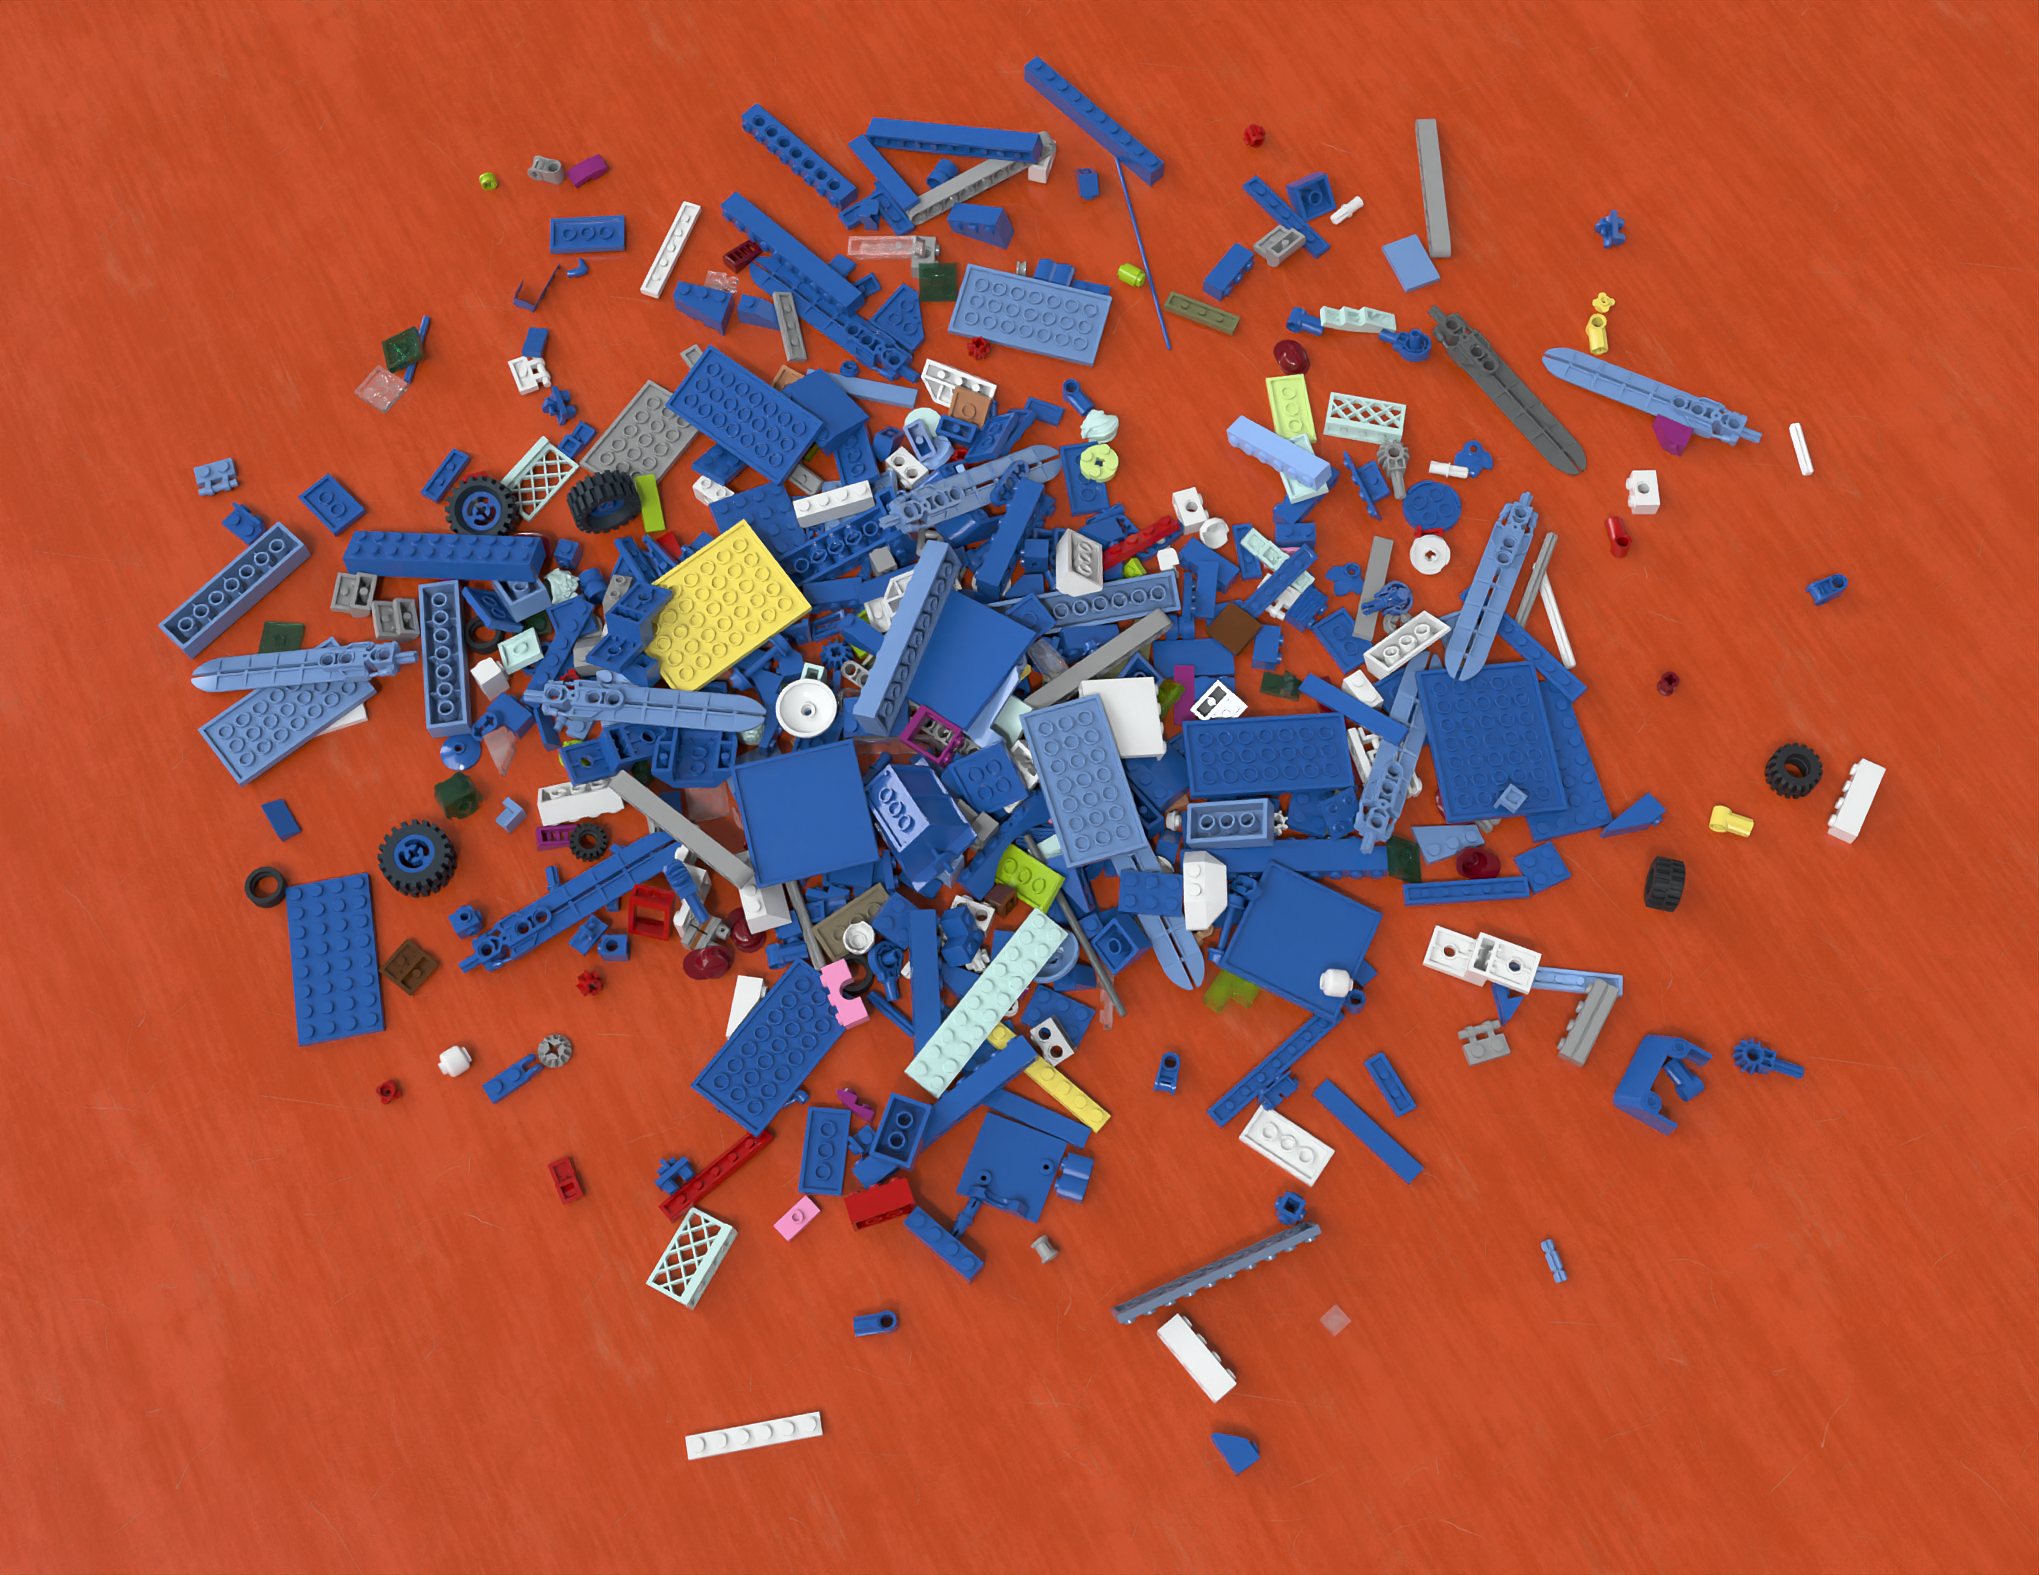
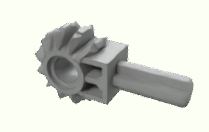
(1394, 466)

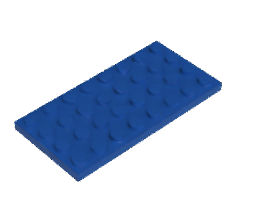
(745, 415)
(1267, 755)
(1580, 782)
(334, 959)
(773, 1050)

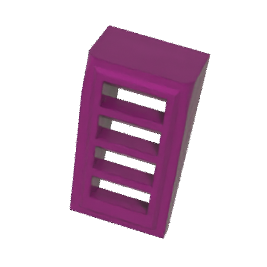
(548, 830)

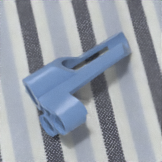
(981, 730)

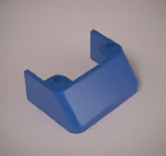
(965, 528)
(1634, 1091)

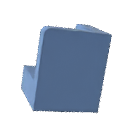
(1511, 799)
(511, 816)

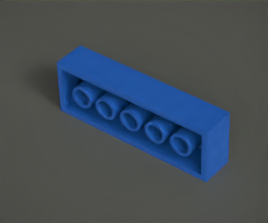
(1011, 535)

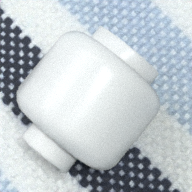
(1336, 983)
(454, 1061)

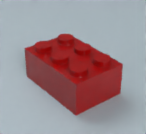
(879, 1203)

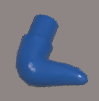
(580, 271)

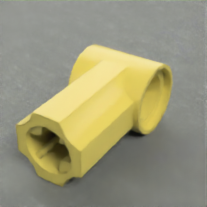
(1597, 335)
(1724, 820)

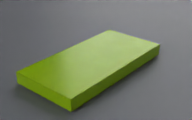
(1029, 877)

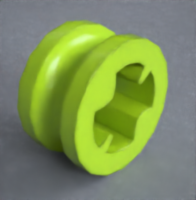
(488, 181)

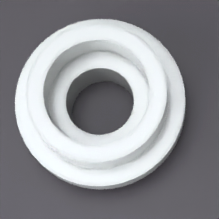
(1173, 820)

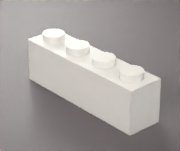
(834, 504)
(1856, 800)
(1196, 1358)

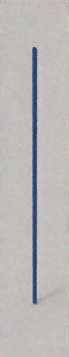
(1143, 253)

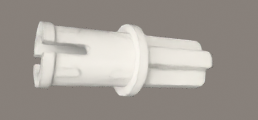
(1346, 210)
(1448, 469)

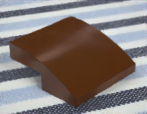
(1233, 629)
(408, 967)

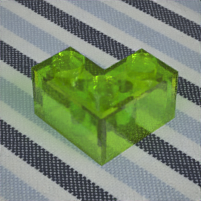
(1227, 987)

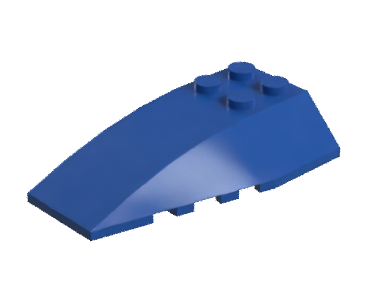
(695, 755)

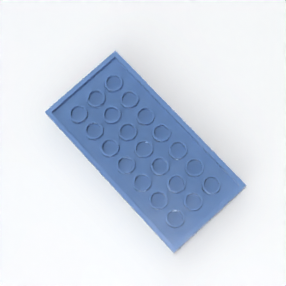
(1030, 315)
(278, 721)
(1083, 781)

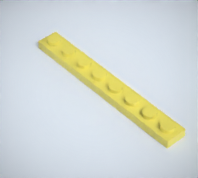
(1056, 1084)

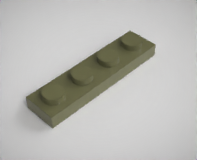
(1201, 313)

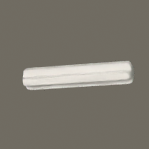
(1801, 449)

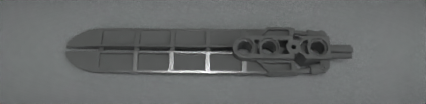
(1508, 392)

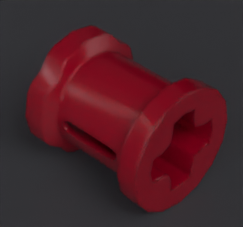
(1667, 684)

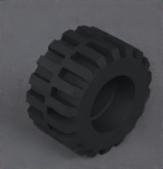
(1802, 759)
(1664, 884)

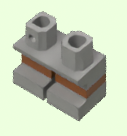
(705, 934)

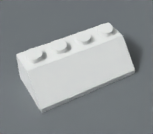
(1078, 565)
(1404, 644)
(571, 803)
(765, 906)

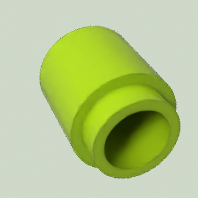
(1131, 275)

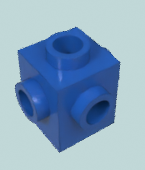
(466, 921)
(1294, 1202)

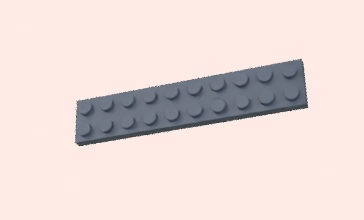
(1209, 1274)

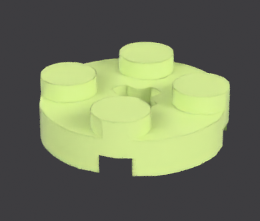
(1099, 453)

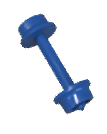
(779, 645)
(1233, 902)

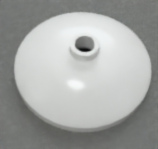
(805, 696)

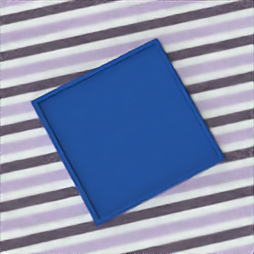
(967, 659)
(805, 813)
(1296, 936)

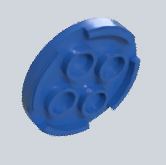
(1431, 506)

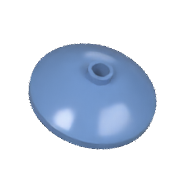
(1061, 960)

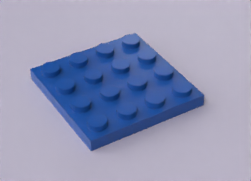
(768, 514)

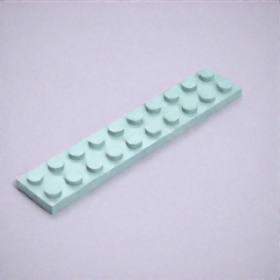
(986, 1003)

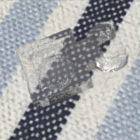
(719, 281)

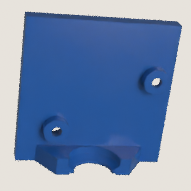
(1013, 1164)

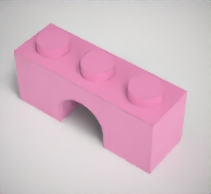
(836, 977)

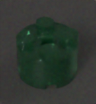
(457, 796)

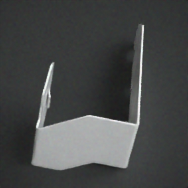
(1167, 559)

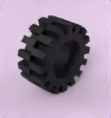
(579, 850)

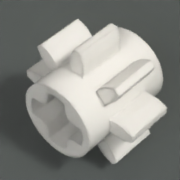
(1280, 823)
(979, 962)

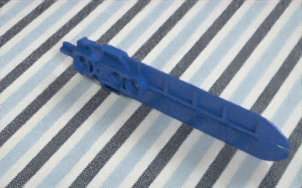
(880, 345)
(530, 916)

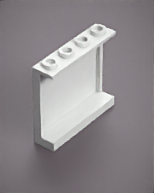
(1131, 714)

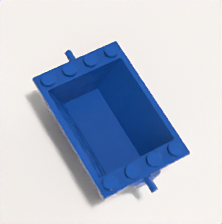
(918, 820)

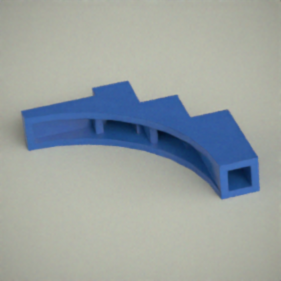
(768, 689)

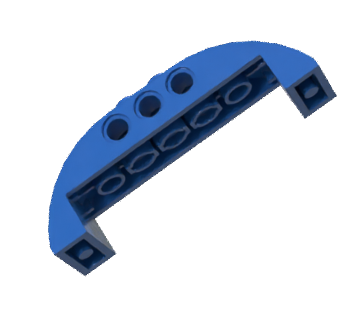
(839, 548)

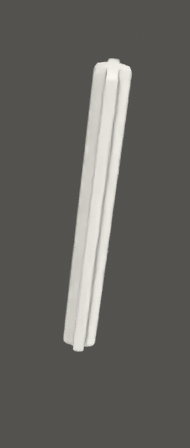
(1556, 622)

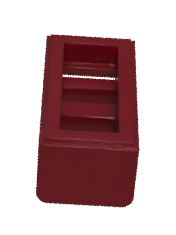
(737, 266)

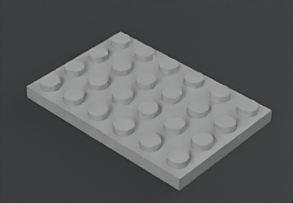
(642, 438)

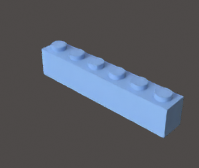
(1279, 453)

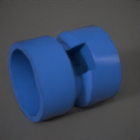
(943, 172)
(592, 585)
(1180, 628)

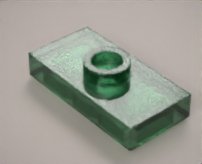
(642, 773)

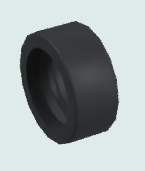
(486, 648)
(258, 874)
(863, 987)

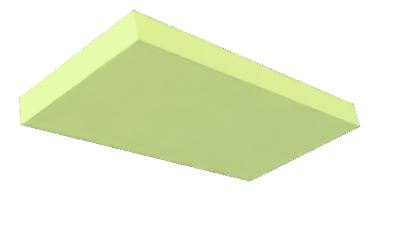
(1290, 406)

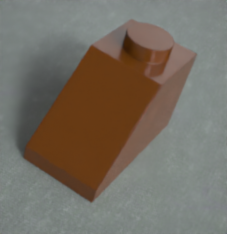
(1002, 899)

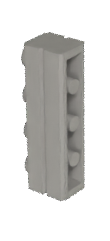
(1588, 1023)

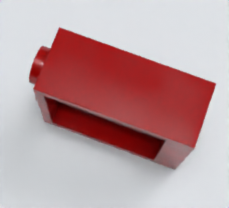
(664, 901)

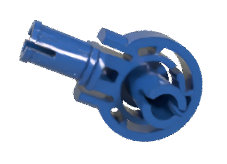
(1408, 344)
(1391, 597)
(887, 967)

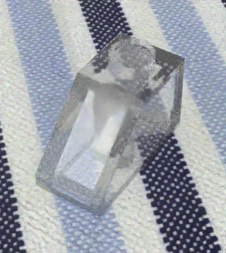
(1047, 660)
(501, 747)

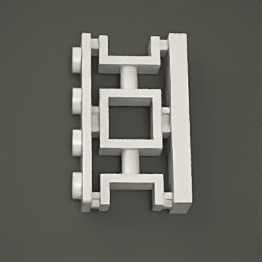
(1364, 760)

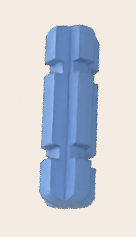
(1554, 1261)

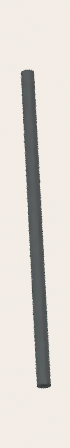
(1081, 936)

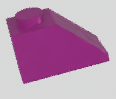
(1671, 434)

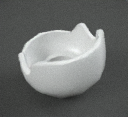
(1214, 533)
(859, 938)

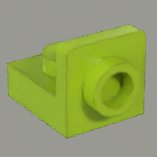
(1133, 569)

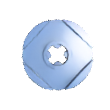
(944, 452)

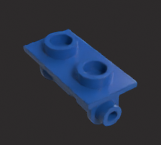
(1282, 1085)

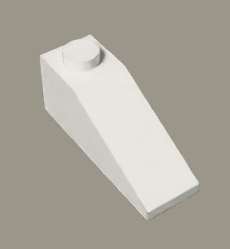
(747, 996)

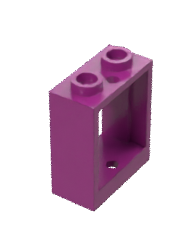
(916, 724)

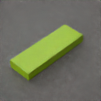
(650, 503)

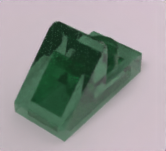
(1281, 686)

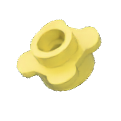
(1600, 306)

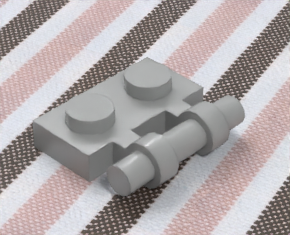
(1486, 1049)

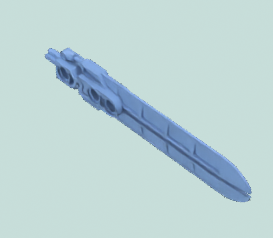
(1649, 395)
(946, 497)
(1506, 545)
(301, 667)
(673, 715)
(1390, 804)
(1159, 935)

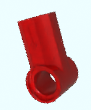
(1618, 536)

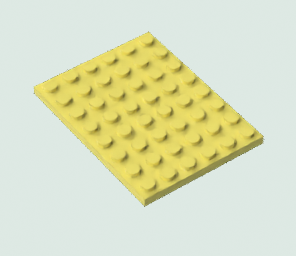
(721, 608)

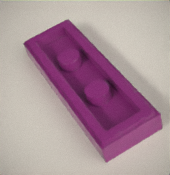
(1184, 675)

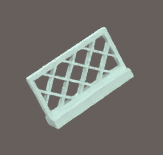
(1364, 430)
(526, 465)
(709, 1261)

